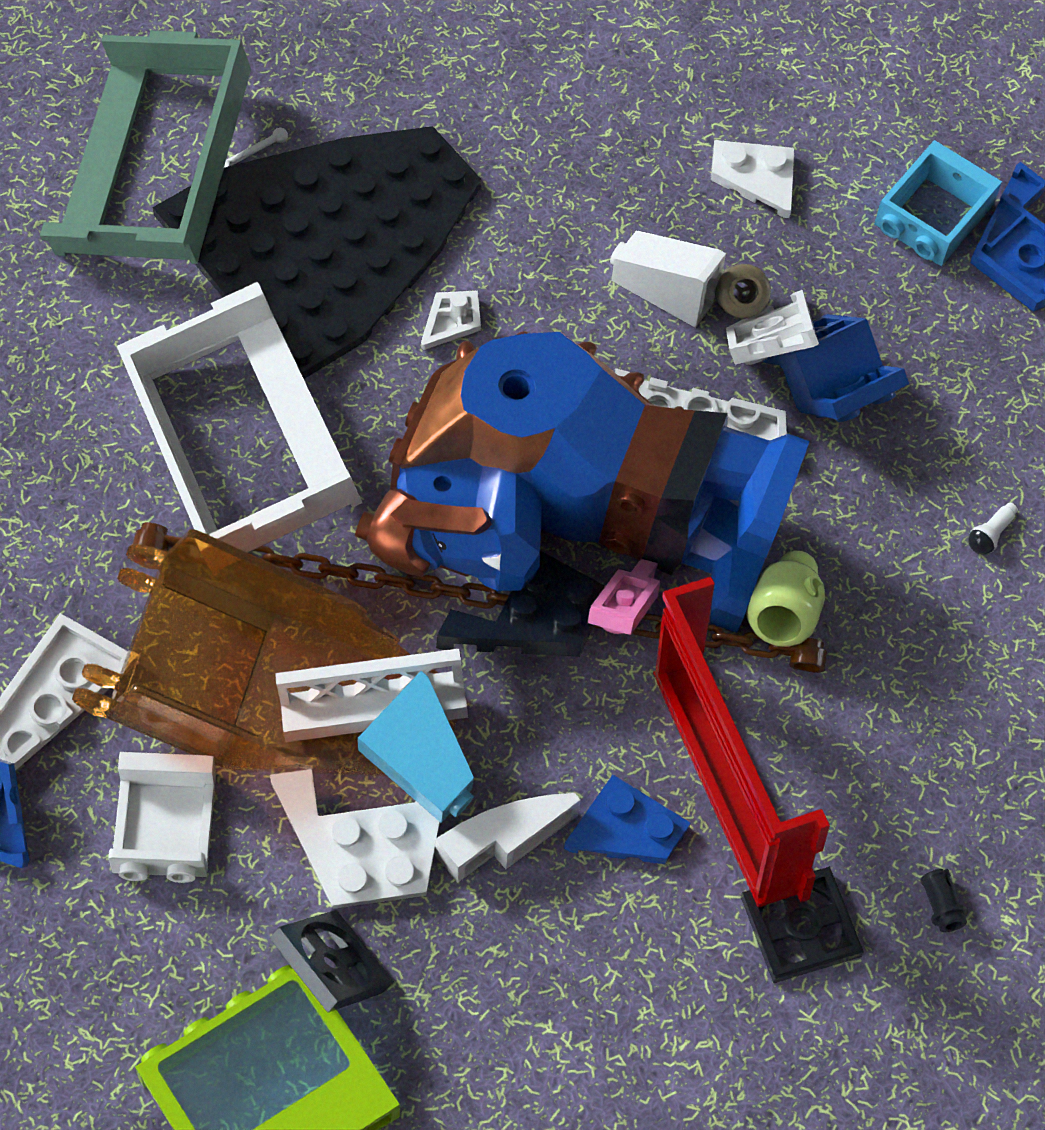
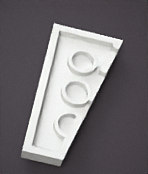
(742, 415)
(41, 693)

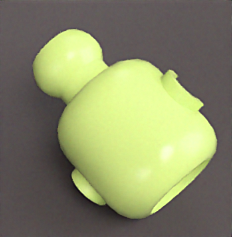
(787, 600)

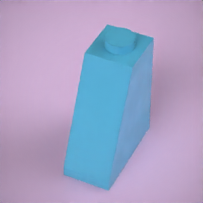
(420, 751)

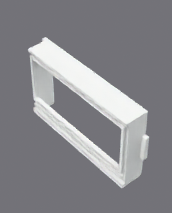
(248, 319)

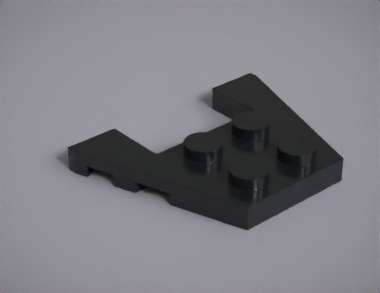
(541, 618)

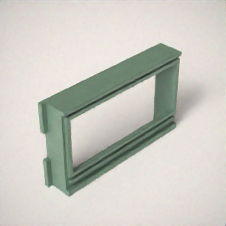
(131, 63)

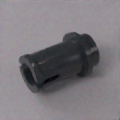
(944, 901)

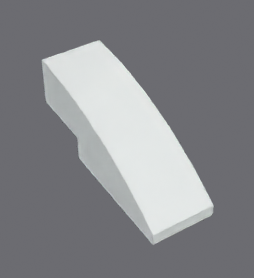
(504, 832)

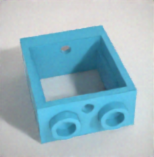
(940, 167)

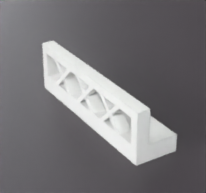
(349, 709)

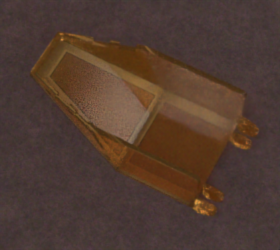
(211, 652)

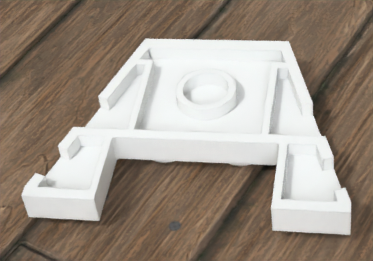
(362, 852)

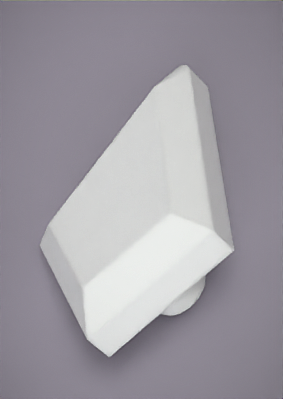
(451, 318)

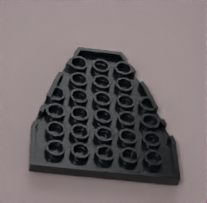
(332, 232)

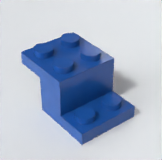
(840, 371)

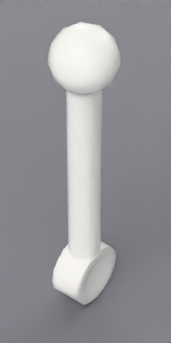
(279, 135)

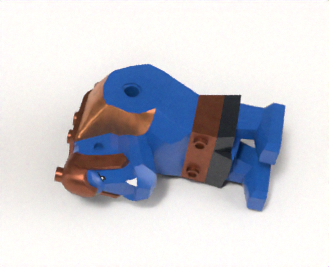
(562, 444)

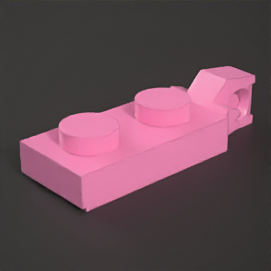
(625, 599)

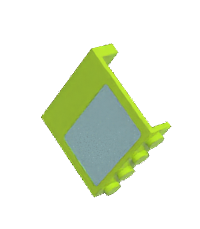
(269, 1066)

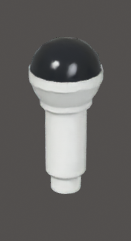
(985, 537)

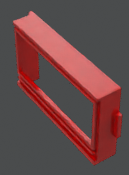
(770, 853)

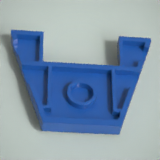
(1014, 241)

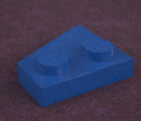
(628, 825)

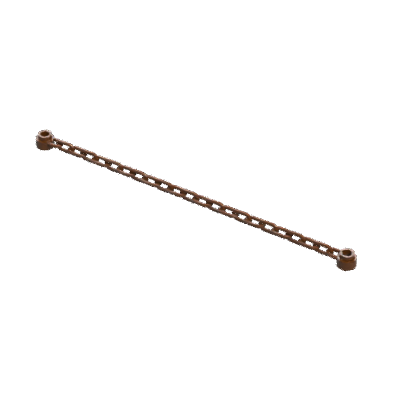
(805, 656)

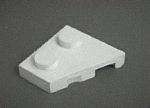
(756, 172)

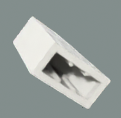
(669, 274)

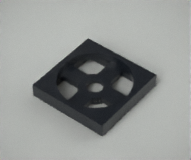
(815, 957)
(330, 985)

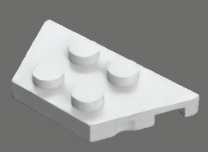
(772, 332)

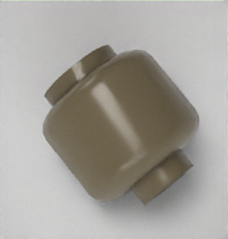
(757, 289)

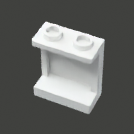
(163, 816)

